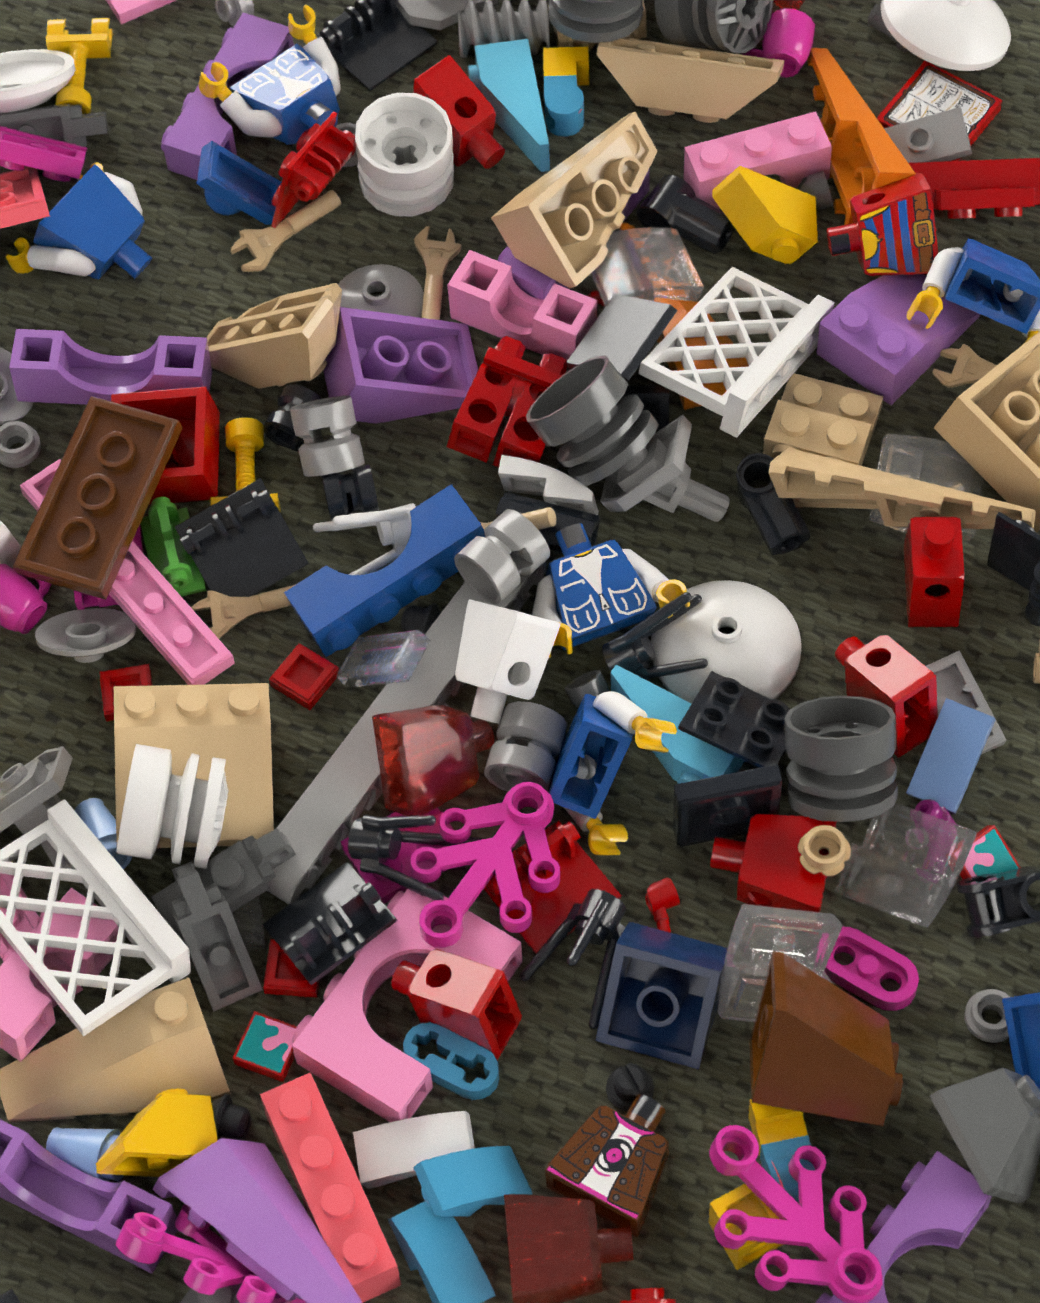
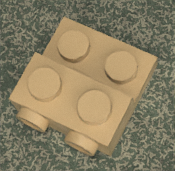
(823, 420)

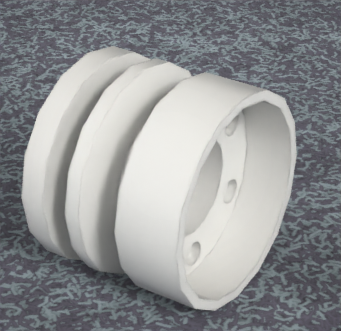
(405, 154)
(171, 806)

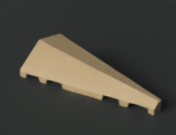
(838, 484)

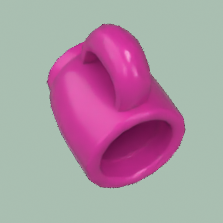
(787, 39)
(20, 600)

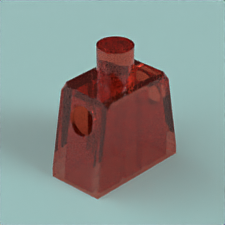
(428, 756)
(558, 1248)

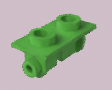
(166, 549)

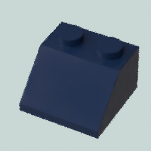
(662, 995)

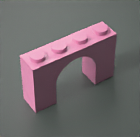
(340, 1042)

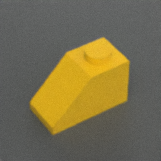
(768, 214)
(161, 1136)

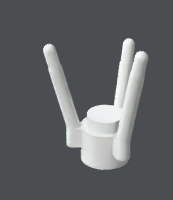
(392, 526)

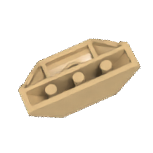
(687, 78)
(279, 338)

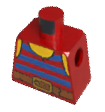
(890, 229)

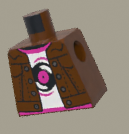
(614, 1162)

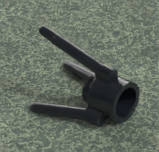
(635, 650)
(378, 839)
(595, 921)

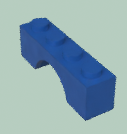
(344, 606)

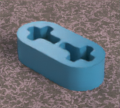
(456, 1050)

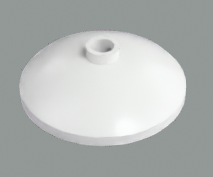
(949, 32)
(32, 77)
(758, 654)

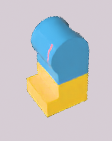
(562, 97)
(779, 1136)

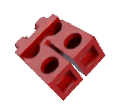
(500, 389)

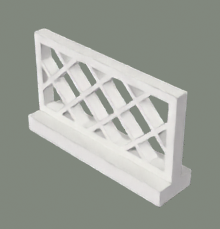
(769, 362)
(120, 902)

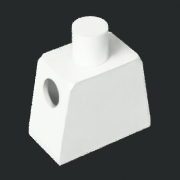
(502, 655)

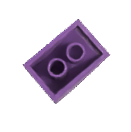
(877, 343)
(399, 364)

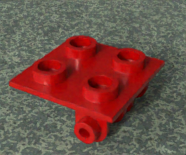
(313, 167)
(577, 877)

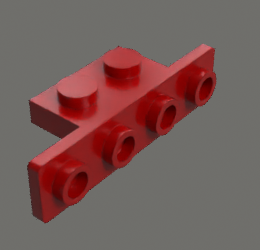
(982, 184)

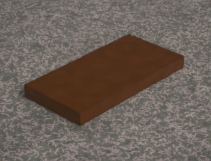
(98, 497)

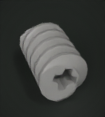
(503, 26)

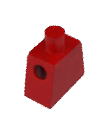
(467, 111)
(934, 557)
(897, 679)
(771, 863)
(461, 998)

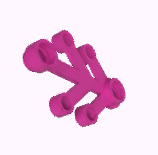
(488, 858)
(798, 1223)
(211, 1264)

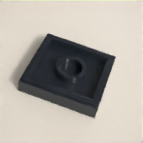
(724, 804)

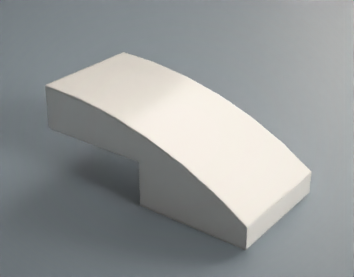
(539, 479)
(393, 1148)

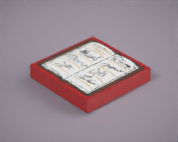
(936, 91)

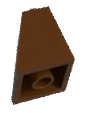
(821, 1048)

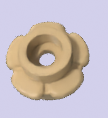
(824, 838)

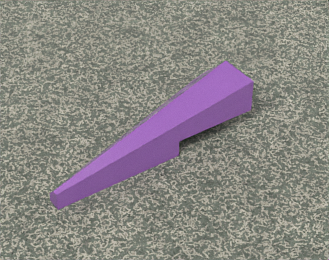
(261, 1219)

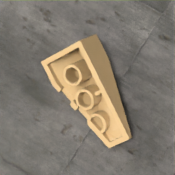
(573, 209)
(120, 1064)

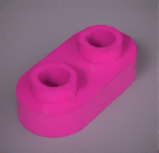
(871, 966)

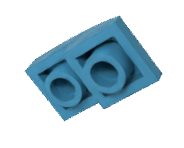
(470, 1179)
(441, 1255)

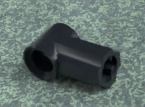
(677, 207)
(774, 516)

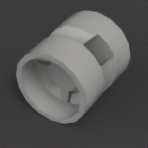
(331, 452)
(498, 560)
(526, 746)

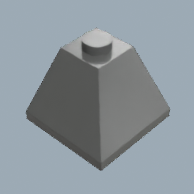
(995, 1130)

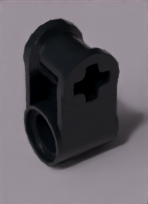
(999, 901)

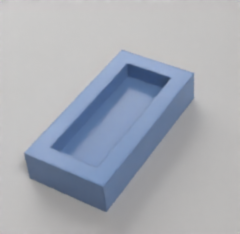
(951, 755)

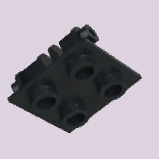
(374, 41)
(242, 543)
(1017, 556)
(737, 721)
(330, 922)

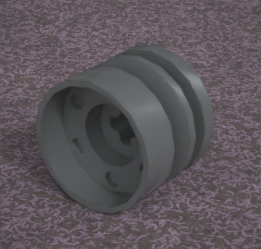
(595, 19)
(714, 24)
(592, 420)
(841, 758)

